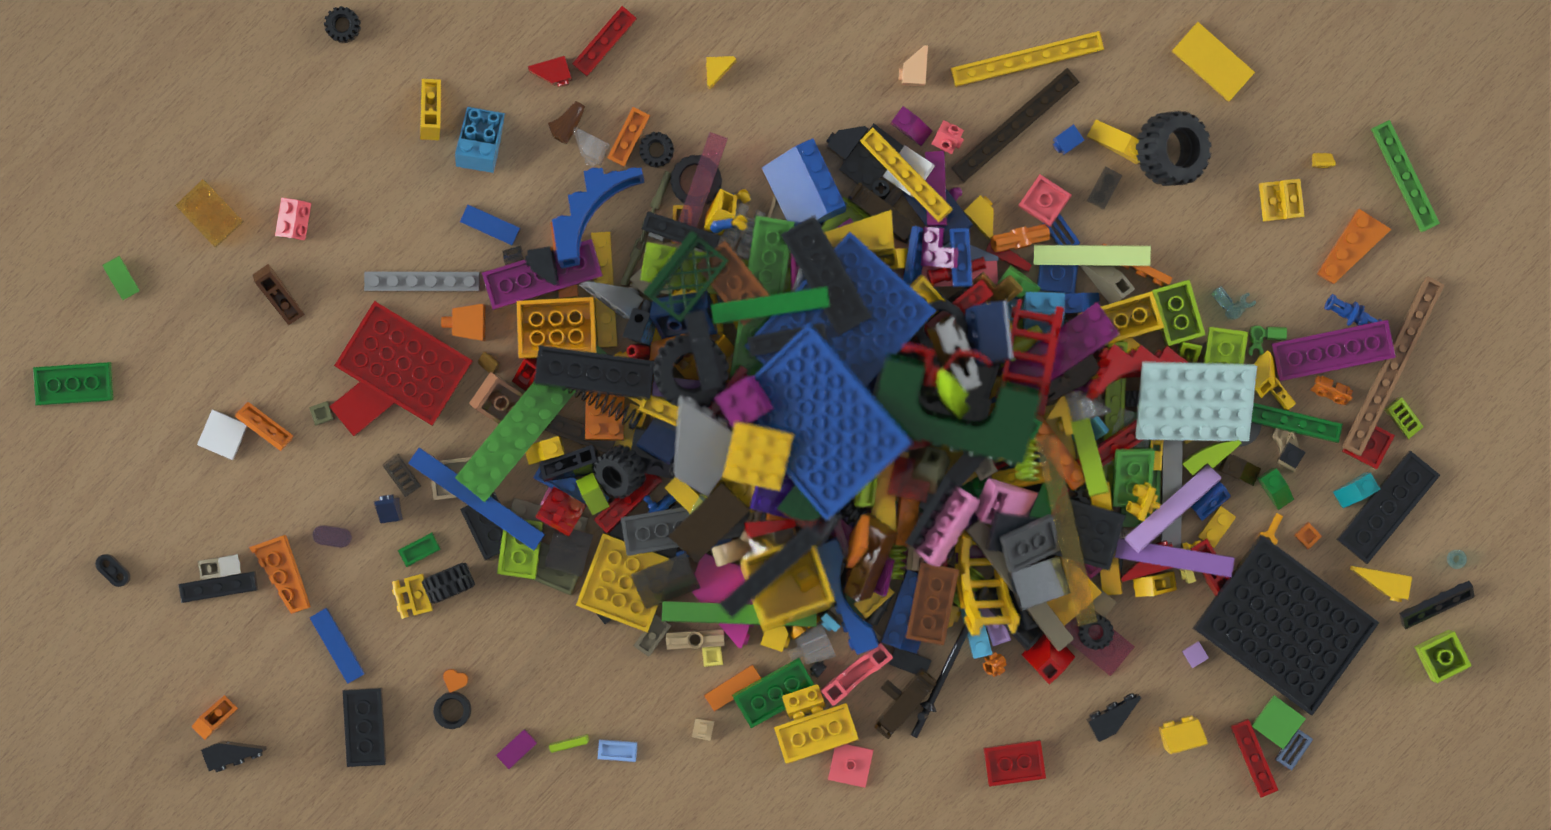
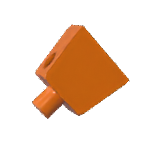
(467, 322)

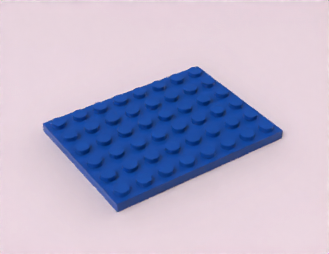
(892, 303)
(835, 423)

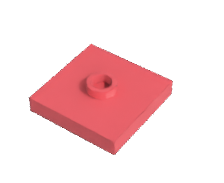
(1045, 200)
(850, 765)

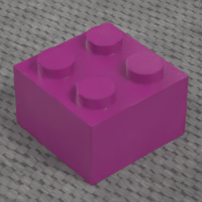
(744, 402)

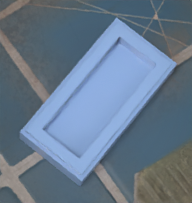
(617, 750)

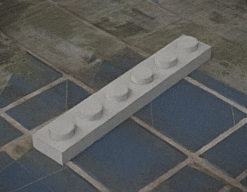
(421, 281)

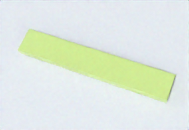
(1092, 255)

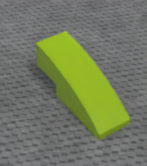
(952, 394)
(1210, 454)

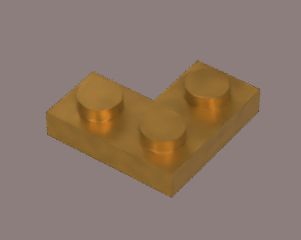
(1003, 291)

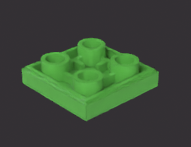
(1278, 722)

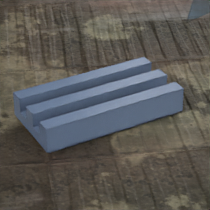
(1282, 752)

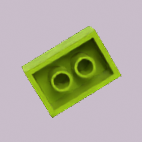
(1178, 313)

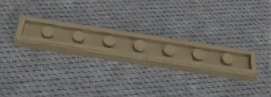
(1040, 613)

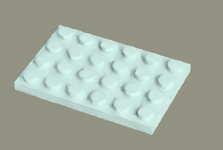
(1195, 401)

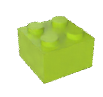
(1442, 656)

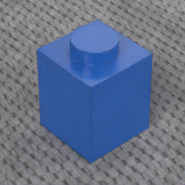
(1067, 140)

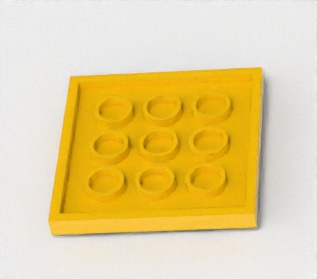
(610, 586)

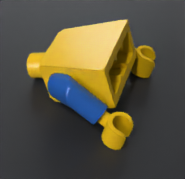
(723, 210)

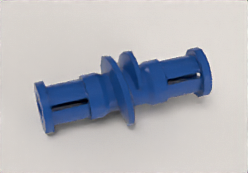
(1354, 312)

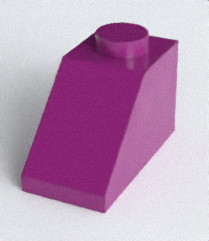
(911, 126)

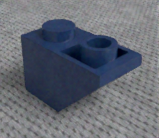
(388, 509)

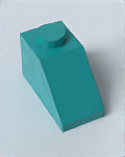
(1356, 490)

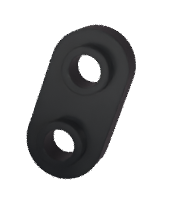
(111, 573)

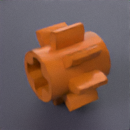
(994, 664)

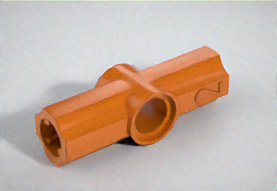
(1020, 238)

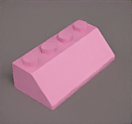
(948, 526)

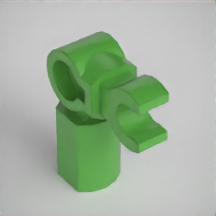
(1270, 333)

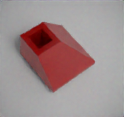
(1047, 659)

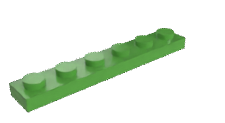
(1405, 176)

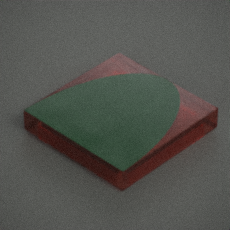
(799, 508)

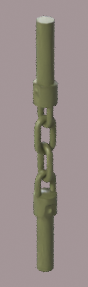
(636, 253)

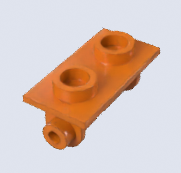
(1340, 394)

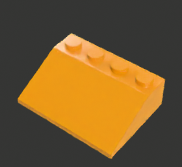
(556, 323)

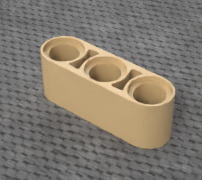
(730, 551)

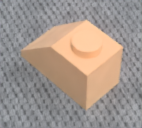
(915, 69)

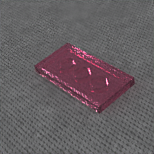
(1107, 658)

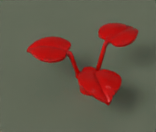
(931, 372)

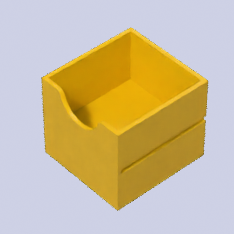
(783, 599)

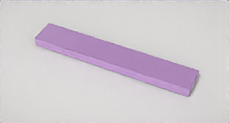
(1172, 508)

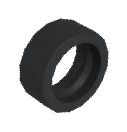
(466, 713)

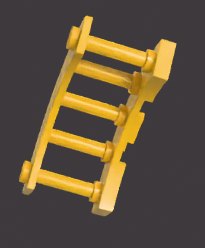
(965, 595)

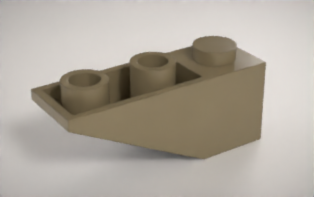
(1109, 281)

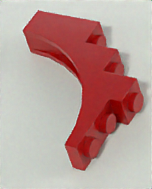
(1118, 365)

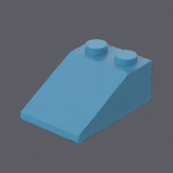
(1042, 303)

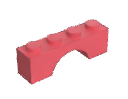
(856, 673)

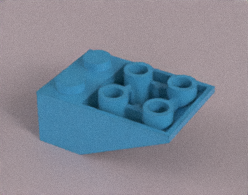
(479, 140)

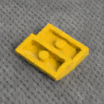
(1281, 200)

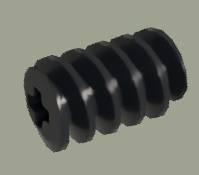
(852, 512)

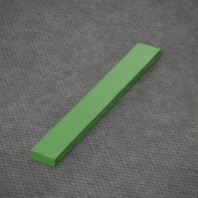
(714, 613)

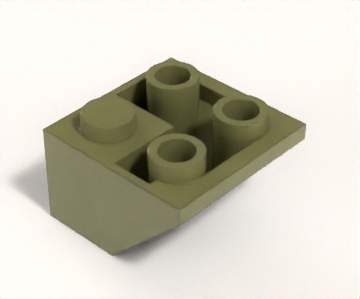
(930, 466)

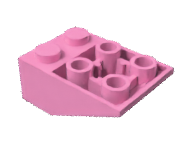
(1004, 498)

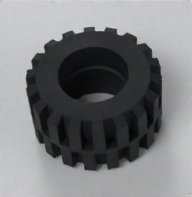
(620, 471)
(448, 583)

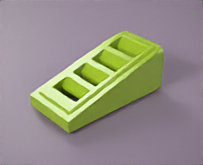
(1399, 422)

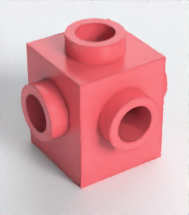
(948, 137)

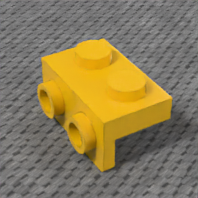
(804, 702)

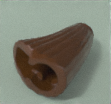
(563, 126)

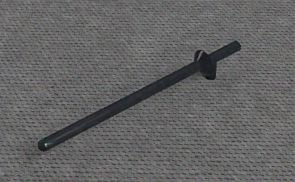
(929, 704)

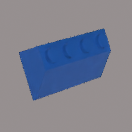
(899, 617)

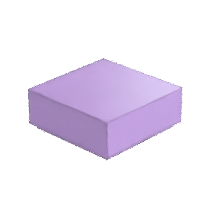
(1195, 654)

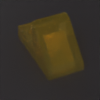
(758, 546)

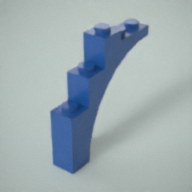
(600, 188)

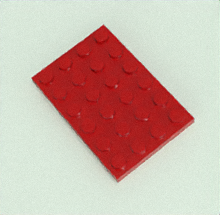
(403, 363)

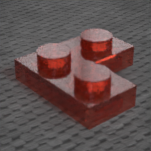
(902, 484)

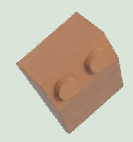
(495, 398)

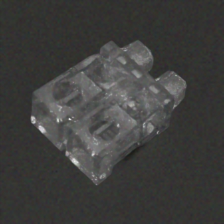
(733, 234)

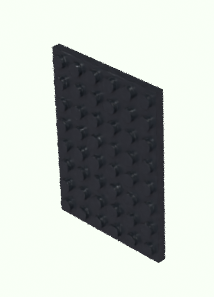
(1286, 625)

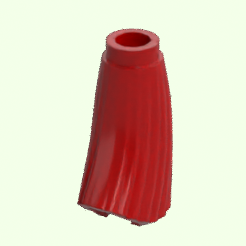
(639, 351)

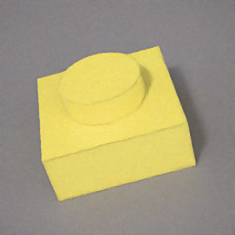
(1187, 575)

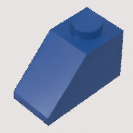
(1080, 302)

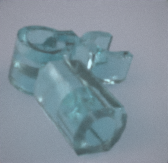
(1235, 310)

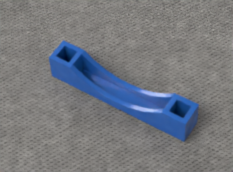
(860, 632)

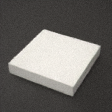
(918, 163)
(222, 434)

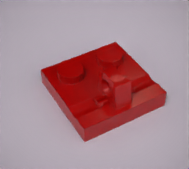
(561, 511)

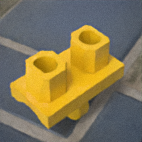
(1145, 503)

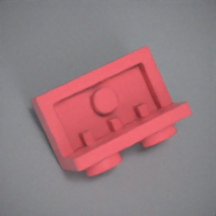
(293, 219)

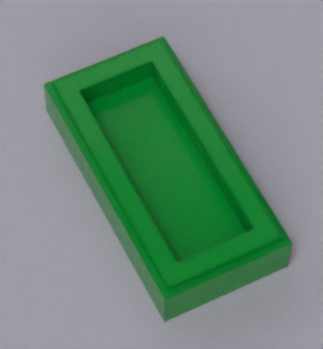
(419, 549)

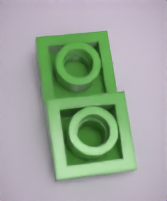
(121, 277)

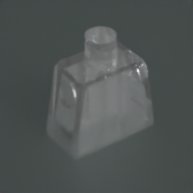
(813, 645)

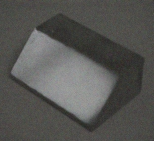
(665, 580)

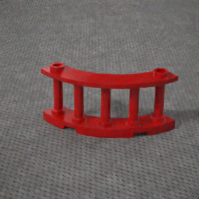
(1046, 360)

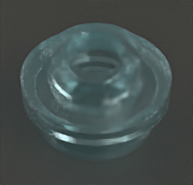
(1462, 559)

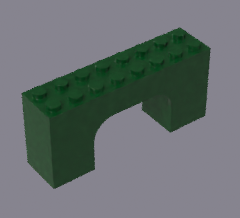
(999, 436)

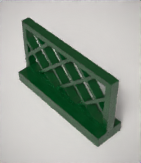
(671, 267)

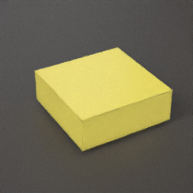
(712, 656)

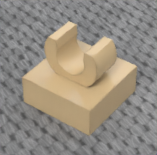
(703, 729)

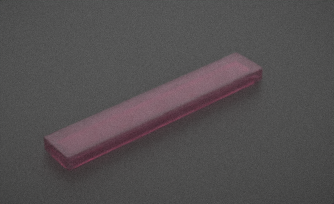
(702, 180)

